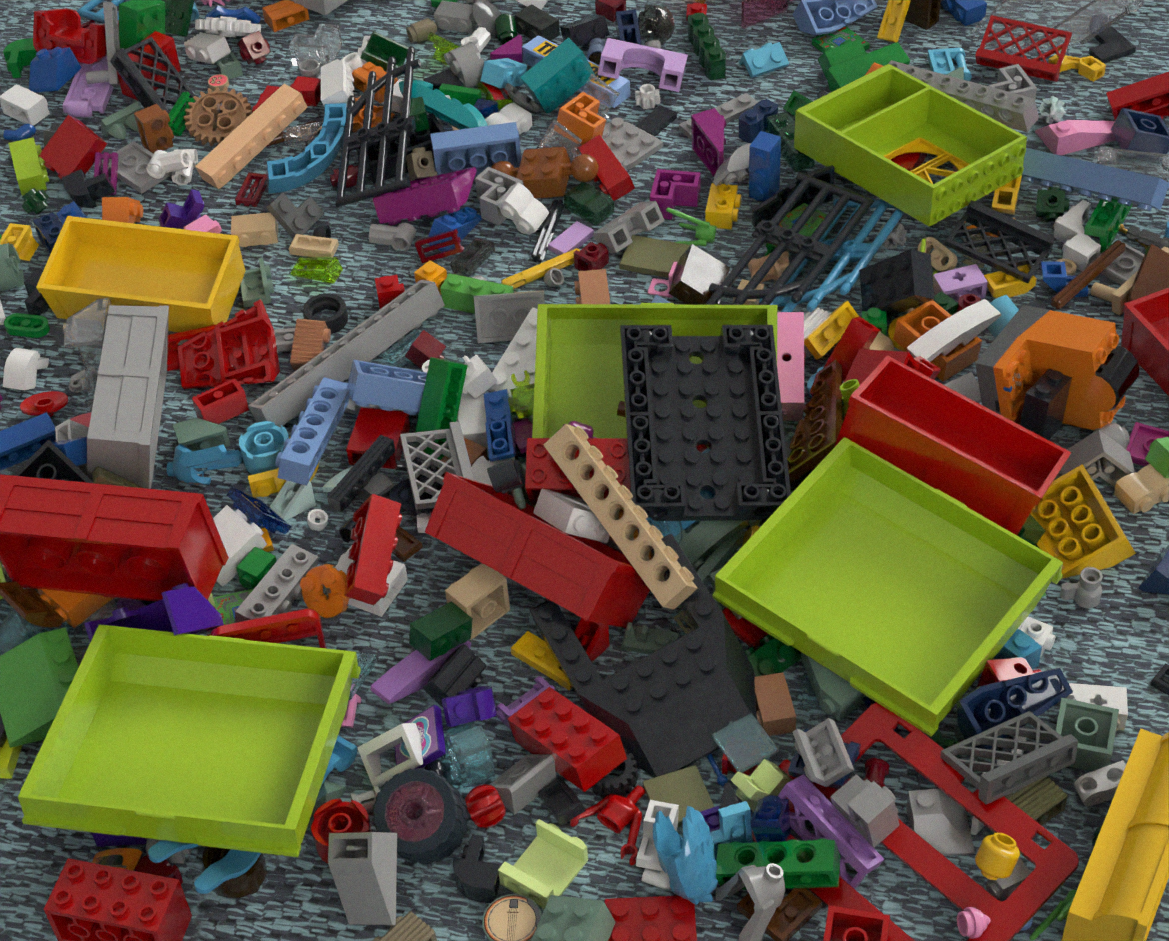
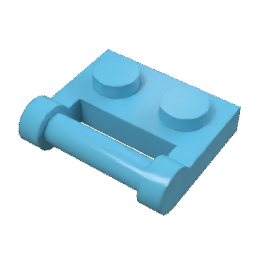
(941, 61)

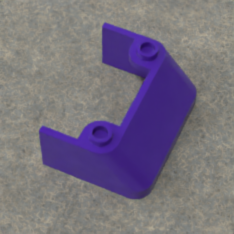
(180, 611)

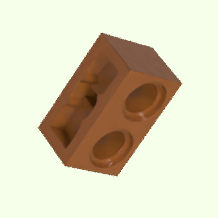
(154, 128)

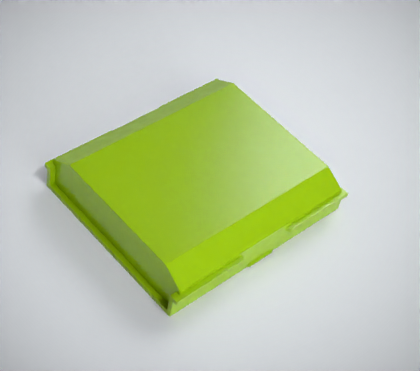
(582, 356)
(887, 583)
(192, 740)

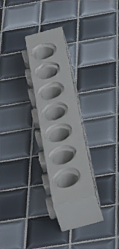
(1003, 106)

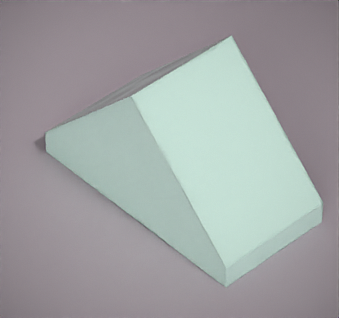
(293, 500)

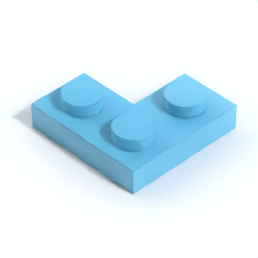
(734, 825)

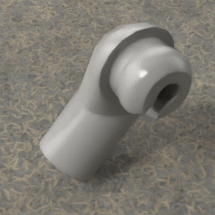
(75, 382)

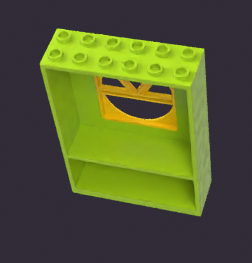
(898, 114)

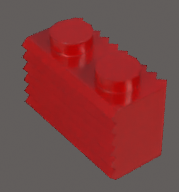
(221, 402)

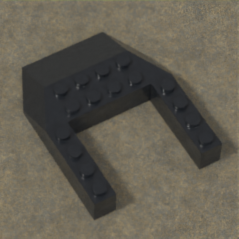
(672, 697)

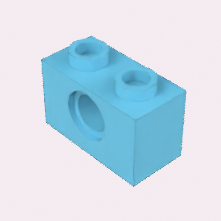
(503, 71)

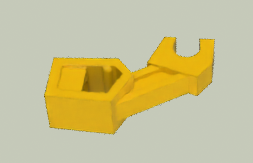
(1087, 66)

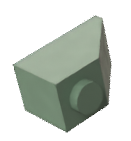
(200, 434)

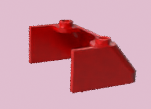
(277, 627)

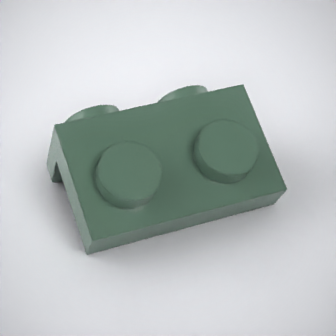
(256, 286)

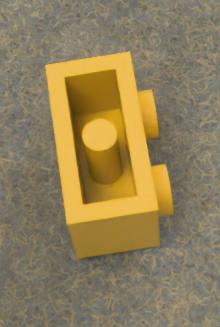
(722, 206)

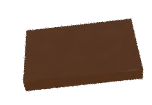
(1152, 273)

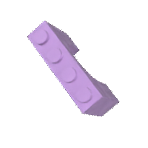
(623, 54)

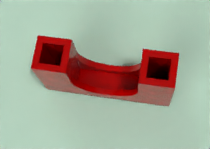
(861, 335)

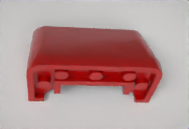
(64, 30)

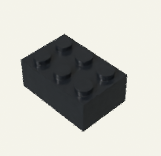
(897, 282)

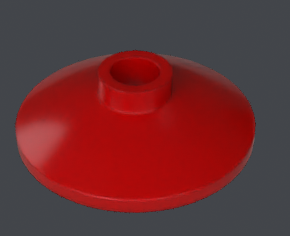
(44, 402)

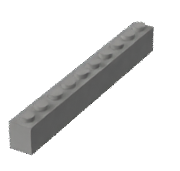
(362, 343)

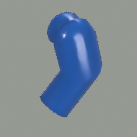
(21, 133)

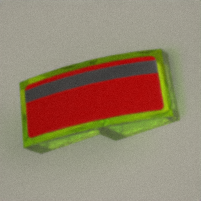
(495, 94)

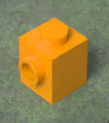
(431, 272)

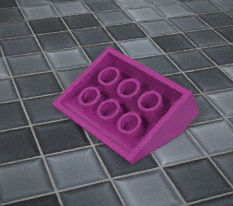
(426, 197)

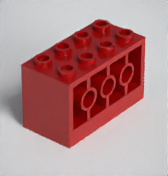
(545, 473)
(116, 905)

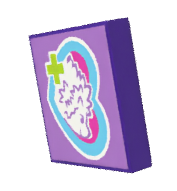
(431, 736)

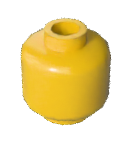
(997, 856)

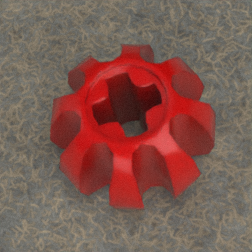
(485, 806)

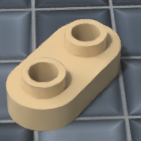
(940, 255)

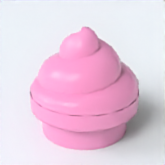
(972, 922)

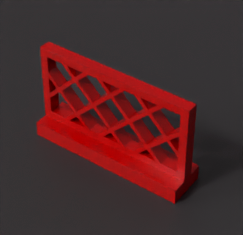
(1031, 67)

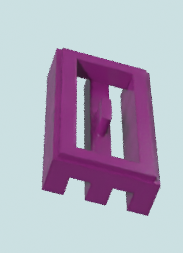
(114, 166)

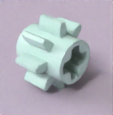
(1051, 110)

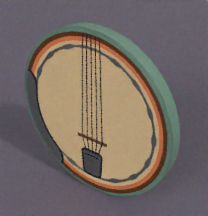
(511, 918)

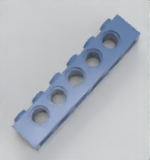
(313, 431)

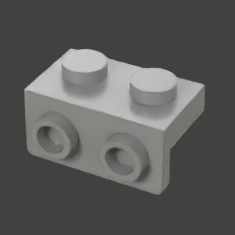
(823, 753)

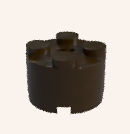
(240, 886)

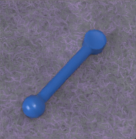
(722, 779)

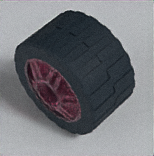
(423, 813)

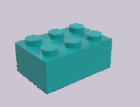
(557, 75)

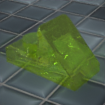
(442, 47)

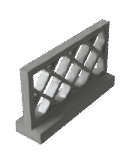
(457, 464)

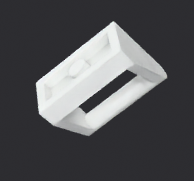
(371, 752)

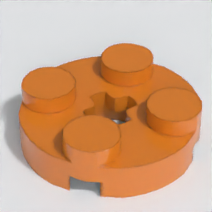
(313, 592)

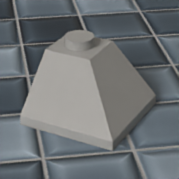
(939, 822)

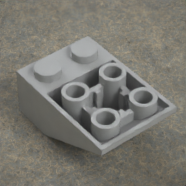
(365, 875)

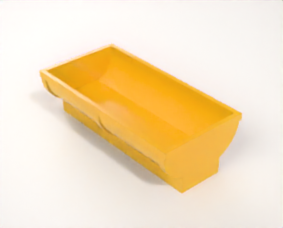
(1130, 854)

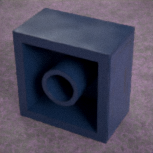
(1141, 132)

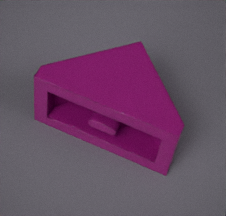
(510, 50)

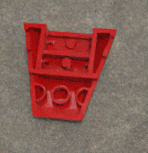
(234, 349)

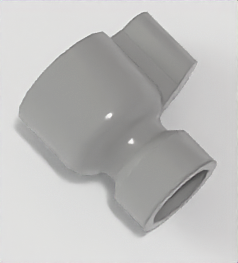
(1087, 590)

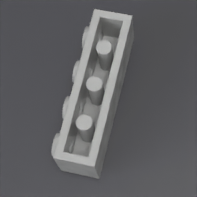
(279, 586)

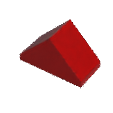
(593, 637)

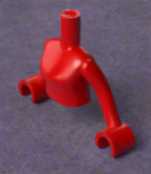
(616, 813)

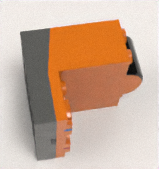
(1065, 343)

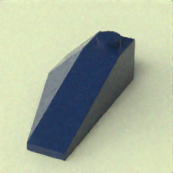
(1009, 698)

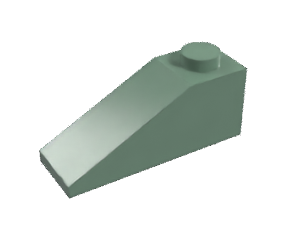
(831, 690)

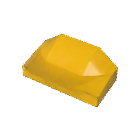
(22, 239)
(1004, 284)

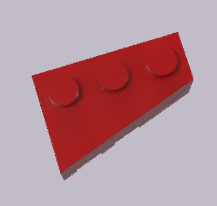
(1144, 96)

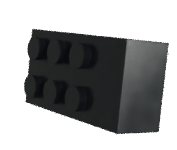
(416, 140)

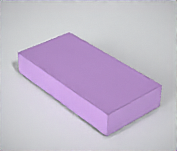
(571, 238)

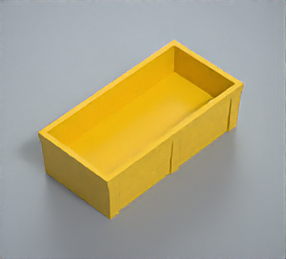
(143, 267)

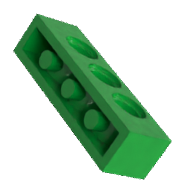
(819, 872)

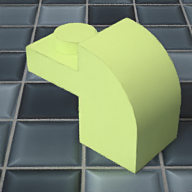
(764, 781)

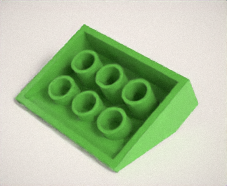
(35, 684)

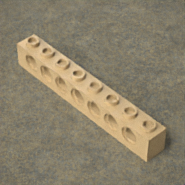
(680, 582)

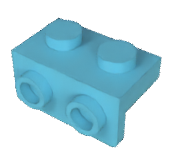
(764, 60)

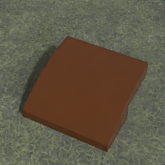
(30, 605)

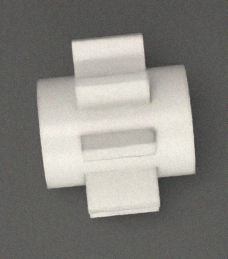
(647, 96)

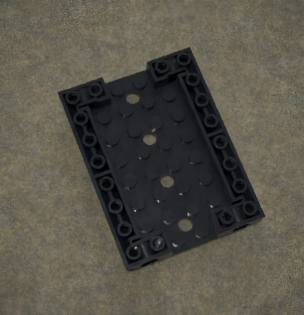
(737, 424)

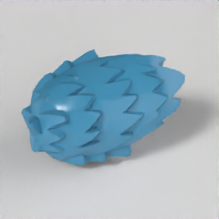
(687, 859)

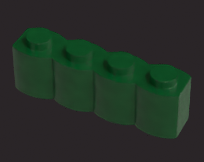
(706, 46)

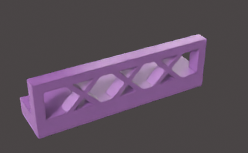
(830, 825)

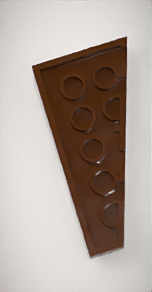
(822, 423)

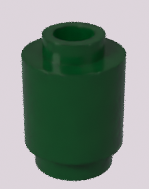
(505, 28)

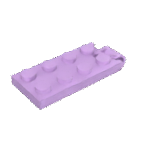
(86, 97)

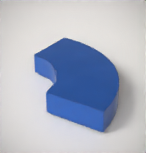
(241, 14)

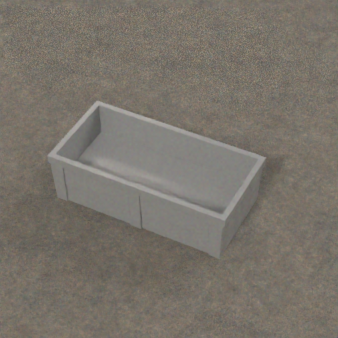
(129, 393)

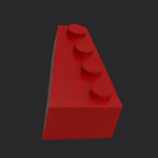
(372, 549)

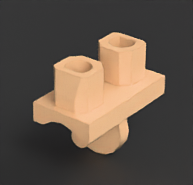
(775, 272)

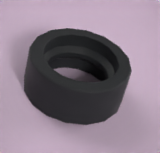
(325, 302)

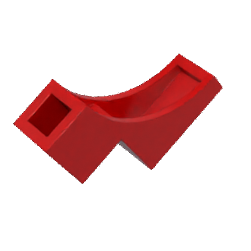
(308, 87)

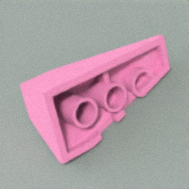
(1075, 135)

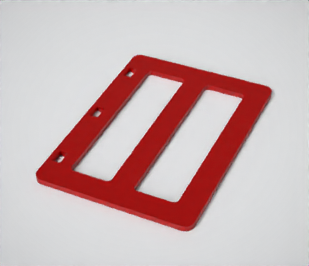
(1007, 917)

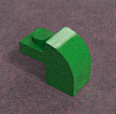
(19, 54)

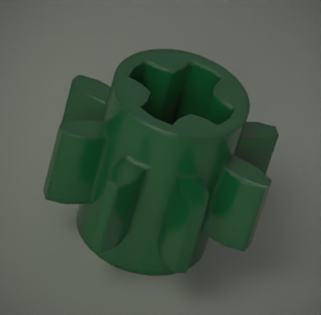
(35, 201)

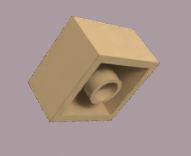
(481, 596)

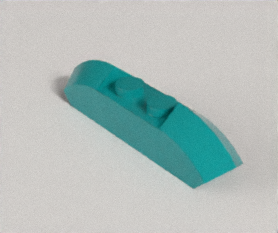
(446, 109)

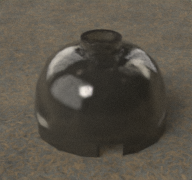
(656, 20)

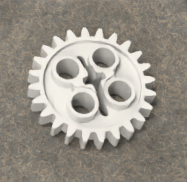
(227, 26)

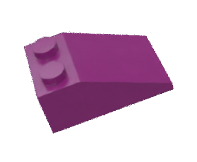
(709, 138)

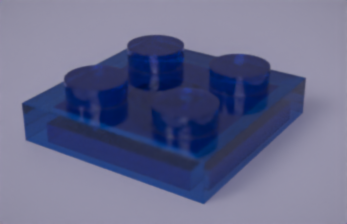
(258, 511)

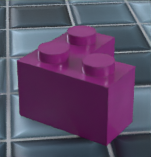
(674, 189)

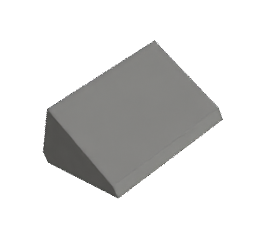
(524, 780)

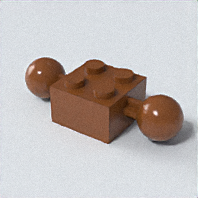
(548, 170)

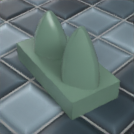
(115, 123)

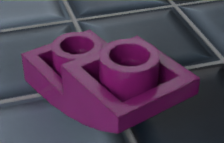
(523, 430)

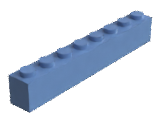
(1094, 179)

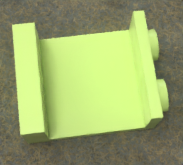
(546, 865)

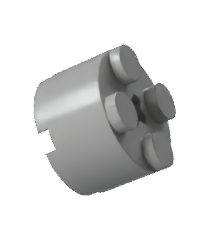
(466, 64)

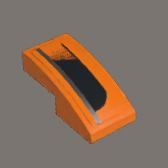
(119, 857)

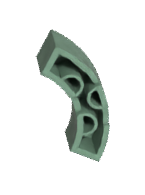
(706, 536)

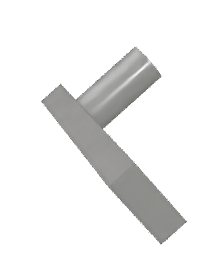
(112, 45)

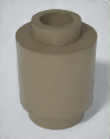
(420, 30)

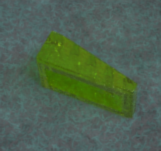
(326, 269)

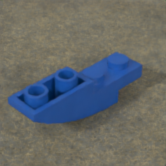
(499, 426)

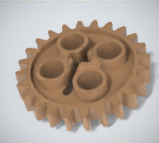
(207, 109)

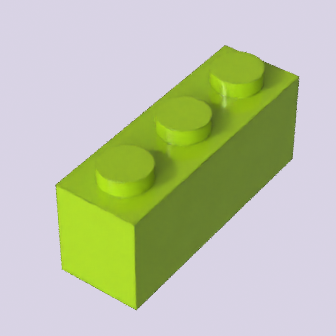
(28, 165)

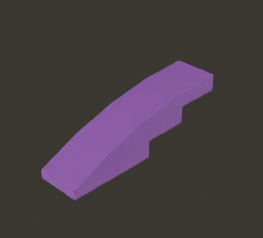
(408, 676)

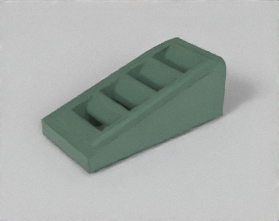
(229, 67)

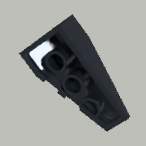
(769, 207)

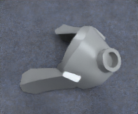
(766, 890)

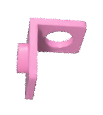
(654, 282)

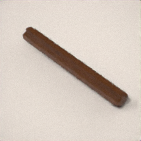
(1088, 274)

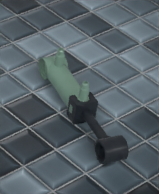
(511, 478)

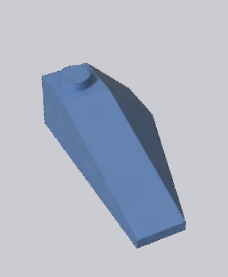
(828, 16)

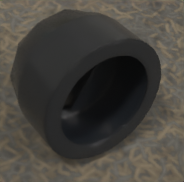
(322, 231)

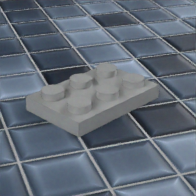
(132, 167)
(502, 314)

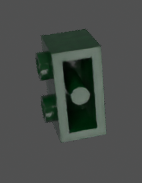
(440, 631)

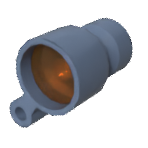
(595, 50)

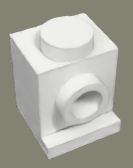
(1039, 632)

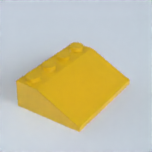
(1080, 525)

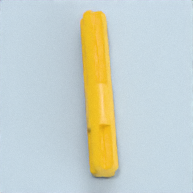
(538, 271)

